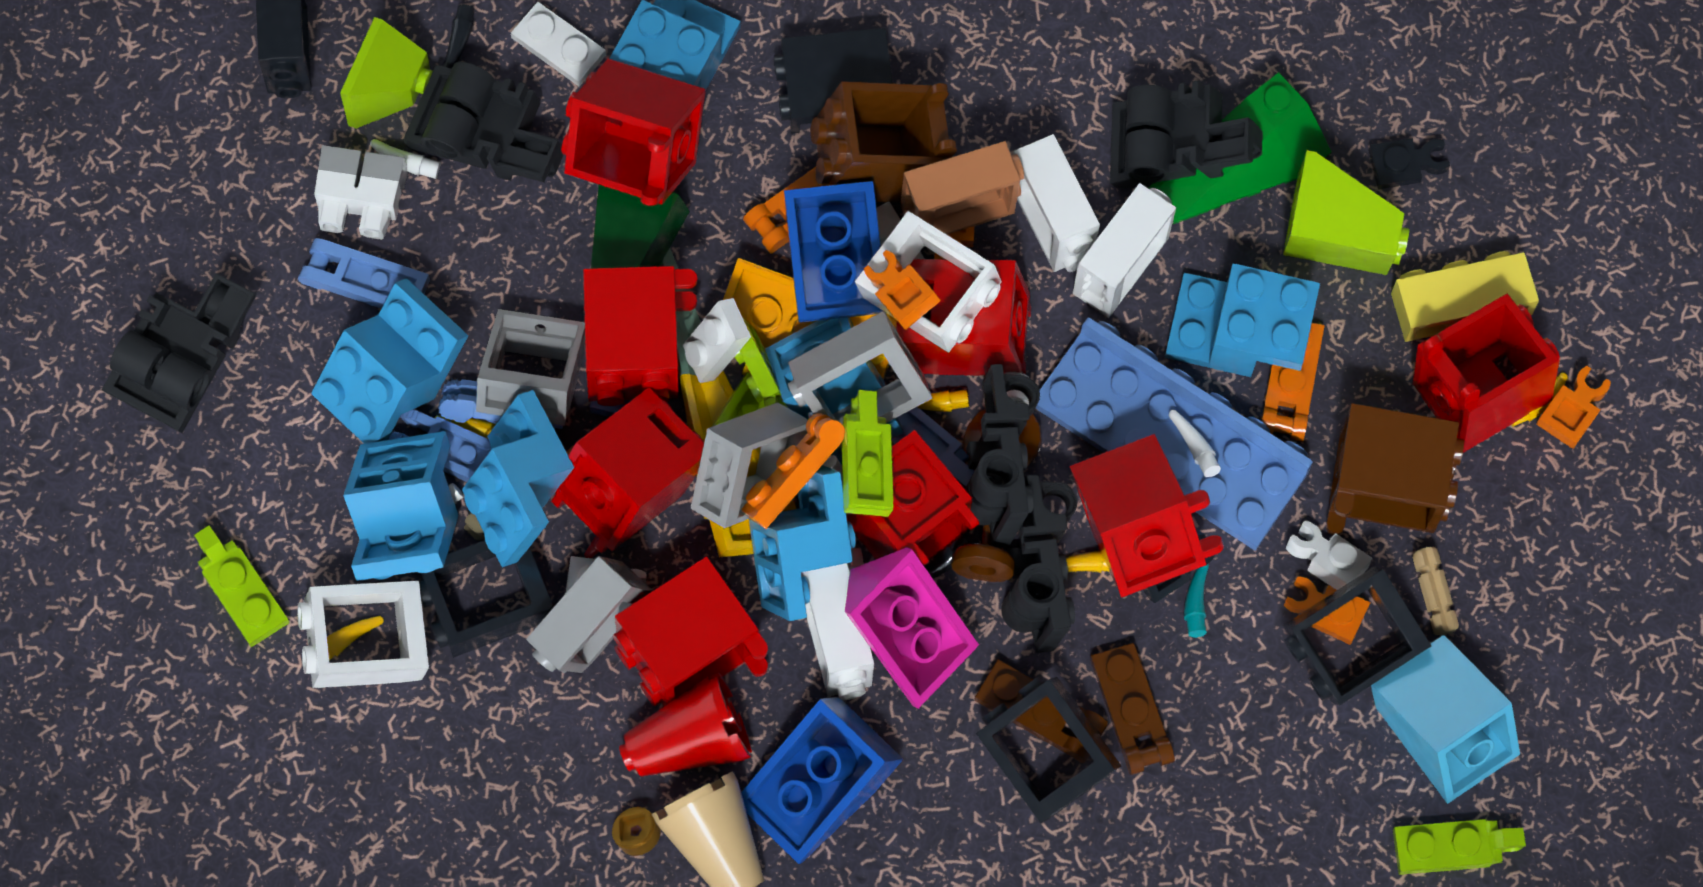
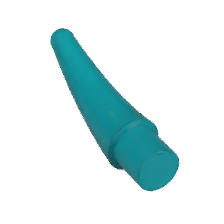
(1194, 605)

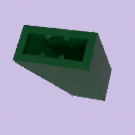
(633, 232)

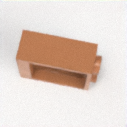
(964, 189)

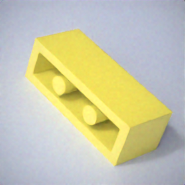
(1443, 297)

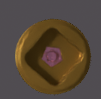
(636, 831)

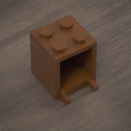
(880, 134)
(1394, 470)

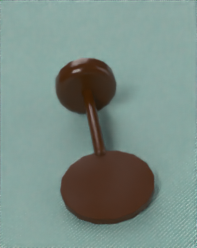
(982, 559)

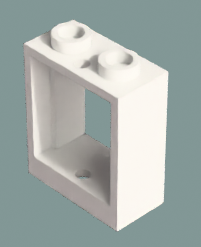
(1055, 204)
(905, 244)
(1124, 249)
(410, 630)
(839, 646)

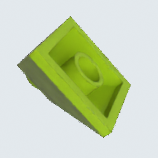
(384, 76)

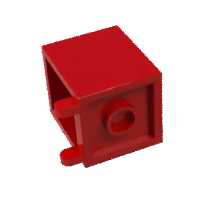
(633, 131)
(997, 329)
(633, 330)
(1465, 386)
(630, 469)
(927, 506)
(1142, 515)
(687, 633)

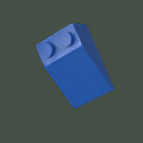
(830, 244)
(818, 778)

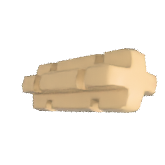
(1435, 591)

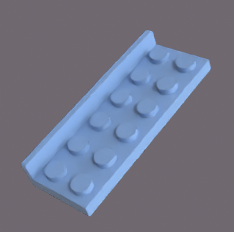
(1122, 394)

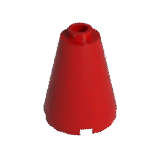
(689, 732)

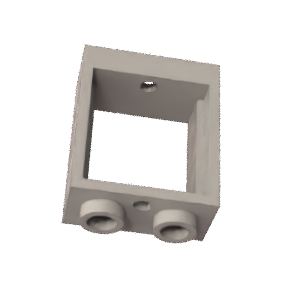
(520, 334)
(851, 350)
(727, 454)
(585, 616)

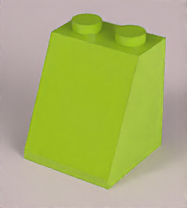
(1342, 220)

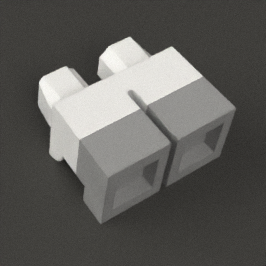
(360, 188)

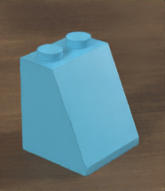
(1448, 718)

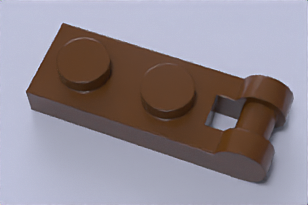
(1131, 707)
(1042, 719)

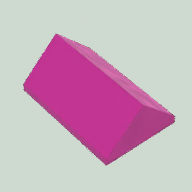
(907, 623)

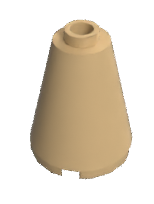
(714, 834)

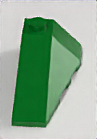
(1287, 134)

